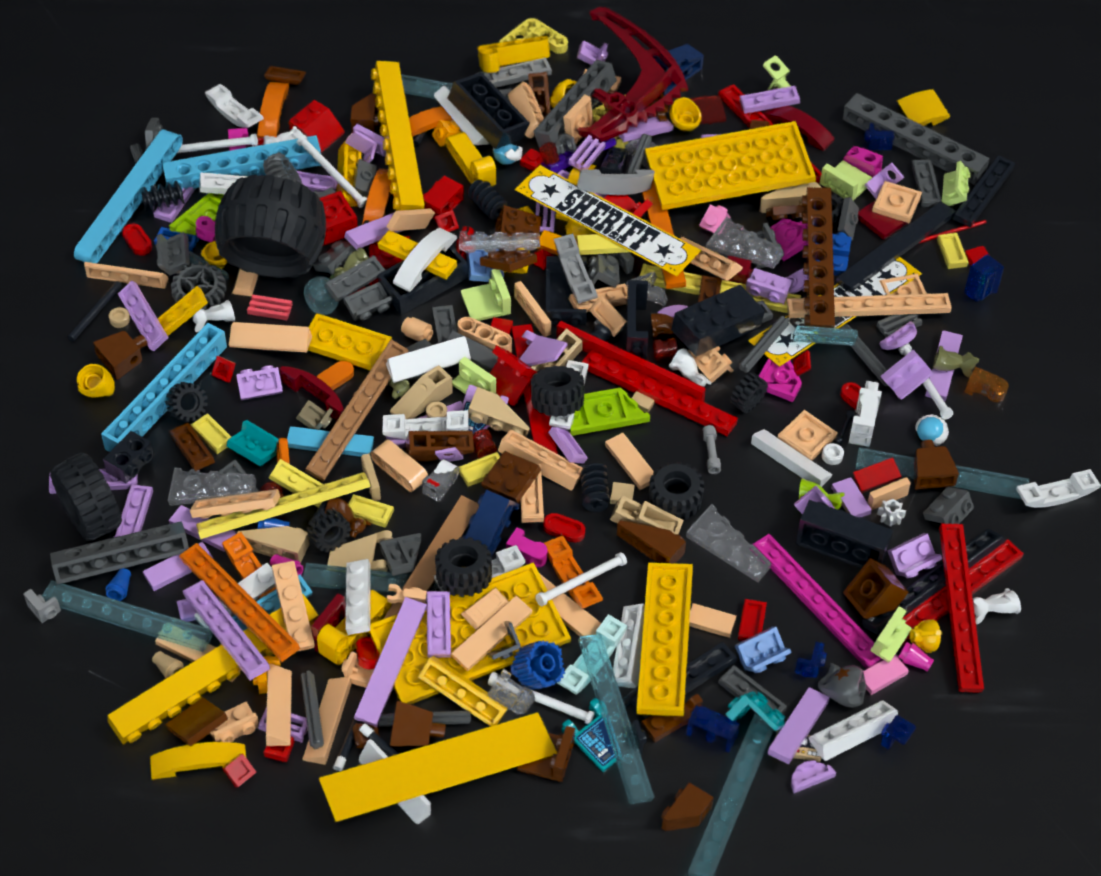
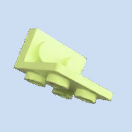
(844, 180)
(488, 299)

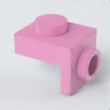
(713, 218)

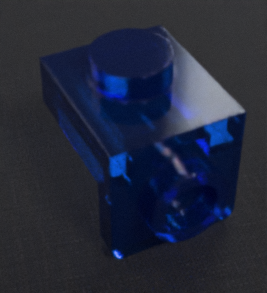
(878, 139)
(810, 668)
(897, 730)

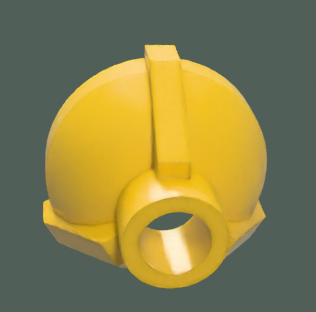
(212, 256)
(926, 635)

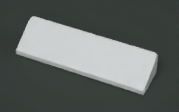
(476, 138)
(427, 358)
(790, 457)
(628, 650)
(853, 730)
(418, 807)

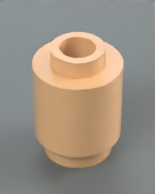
(417, 329)

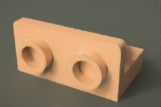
(712, 363)
(240, 722)

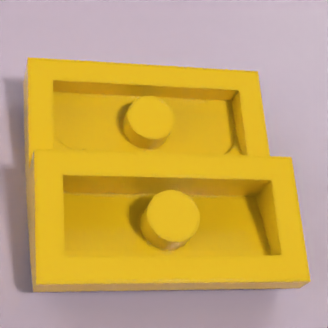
(924, 108)

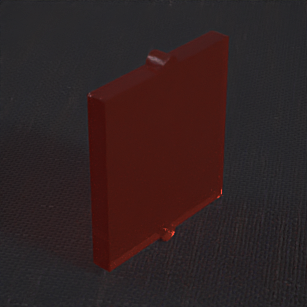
(710, 108)

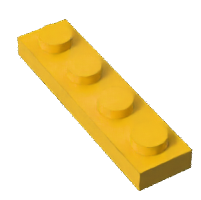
(402, 247)

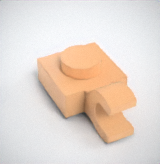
(412, 593)

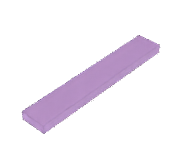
(226, 630)
(390, 662)

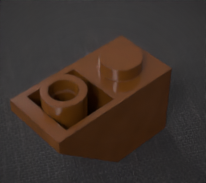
(365, 113)
(688, 810)

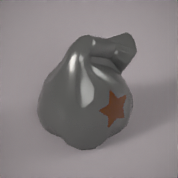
(844, 685)

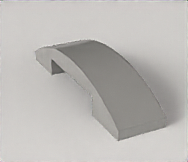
(615, 184)
(574, 269)

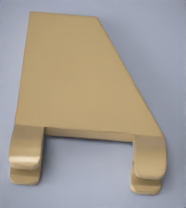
(360, 550)

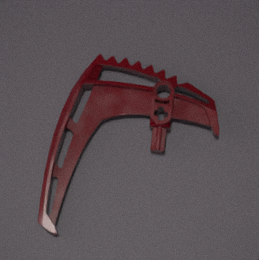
(653, 80)

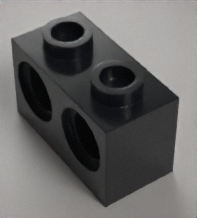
(128, 457)

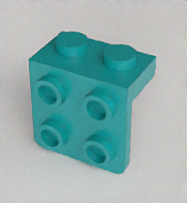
(758, 703)

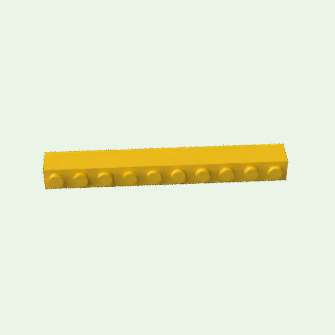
(397, 136)
(185, 686)

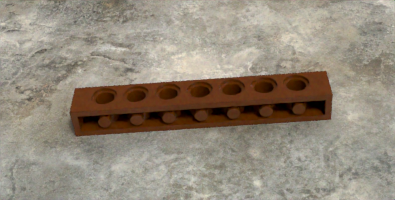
(822, 217)

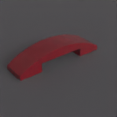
(816, 132)
(299, 379)

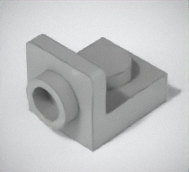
(40, 608)

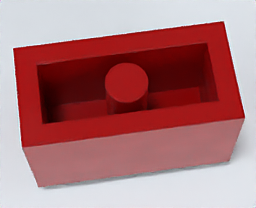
(443, 196)

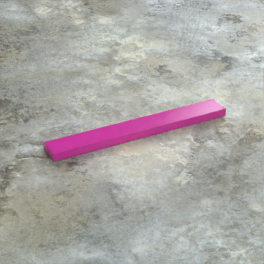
(818, 601)

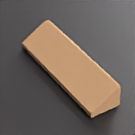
(714, 262)
(125, 275)
(270, 337)
(552, 465)
(278, 706)
(330, 715)

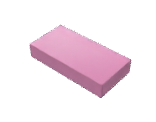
(884, 674)

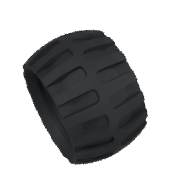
(270, 226)

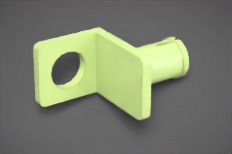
(779, 76)

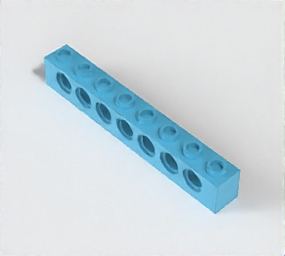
(238, 162)
(150, 403)

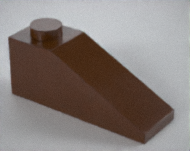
(540, 88)
(423, 444)
(654, 542)

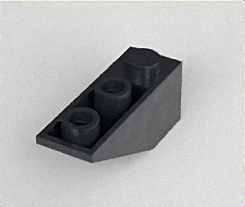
(614, 161)

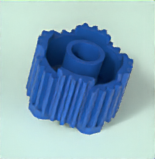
(538, 665)

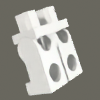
(866, 412)

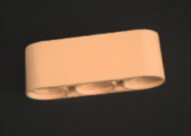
(525, 102)
(484, 334)
(399, 465)

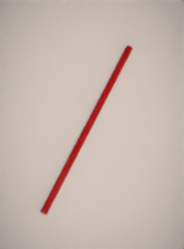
(953, 230)

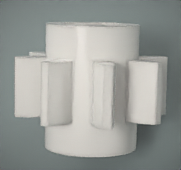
(891, 512)

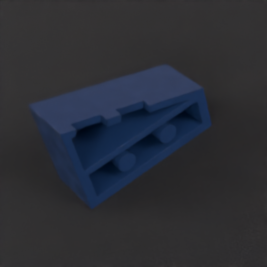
(687, 58)
(490, 519)

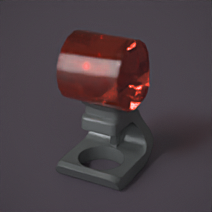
(550, 151)

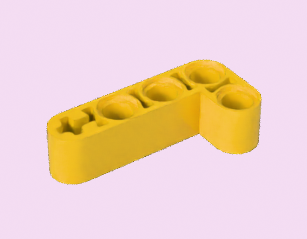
(511, 52)
(470, 160)
(337, 644)

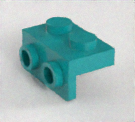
(254, 443)

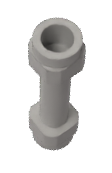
(713, 462)

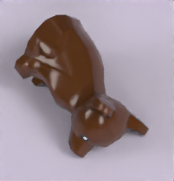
(661, 324)
(357, 524)

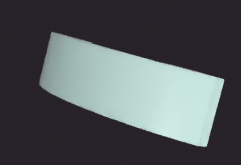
(577, 676)

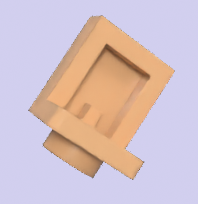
(357, 674)

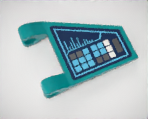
(594, 739)

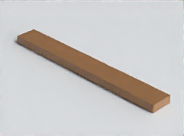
(353, 414)
(453, 528)

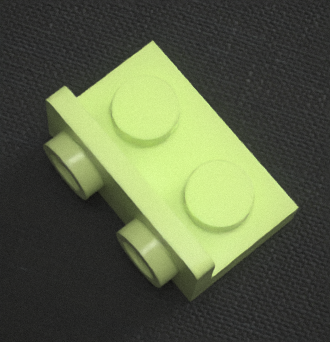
(956, 185)
(473, 375)
(892, 636)

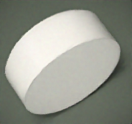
(832, 454)

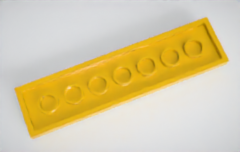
(665, 639)

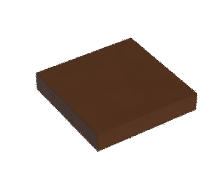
(196, 721)

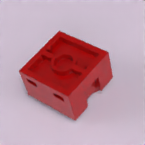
(338, 217)

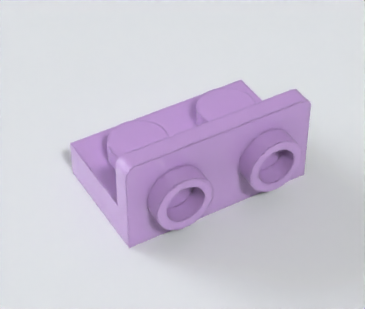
(768, 286)
(907, 374)
(259, 383)
(913, 556)

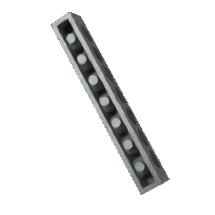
(915, 137)

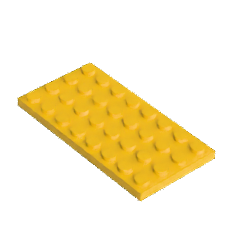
(729, 165)
(541, 625)

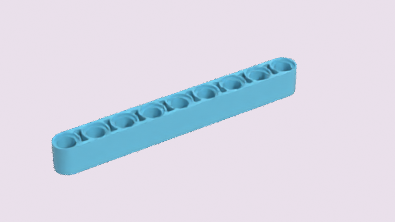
(127, 197)

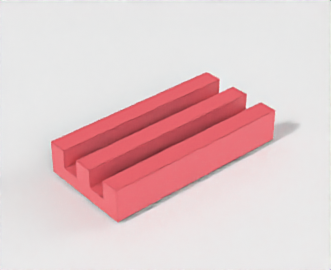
(269, 305)

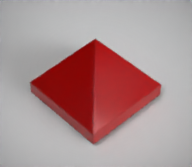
(447, 221)
(541, 258)
(802, 363)
(223, 369)

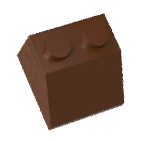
(875, 590)

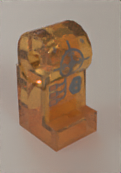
(987, 385)

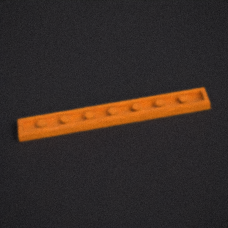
(661, 219)
(240, 602)

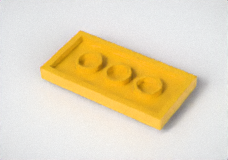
(346, 341)

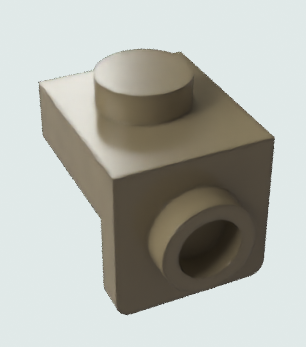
(313, 416)

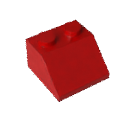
(319, 121)

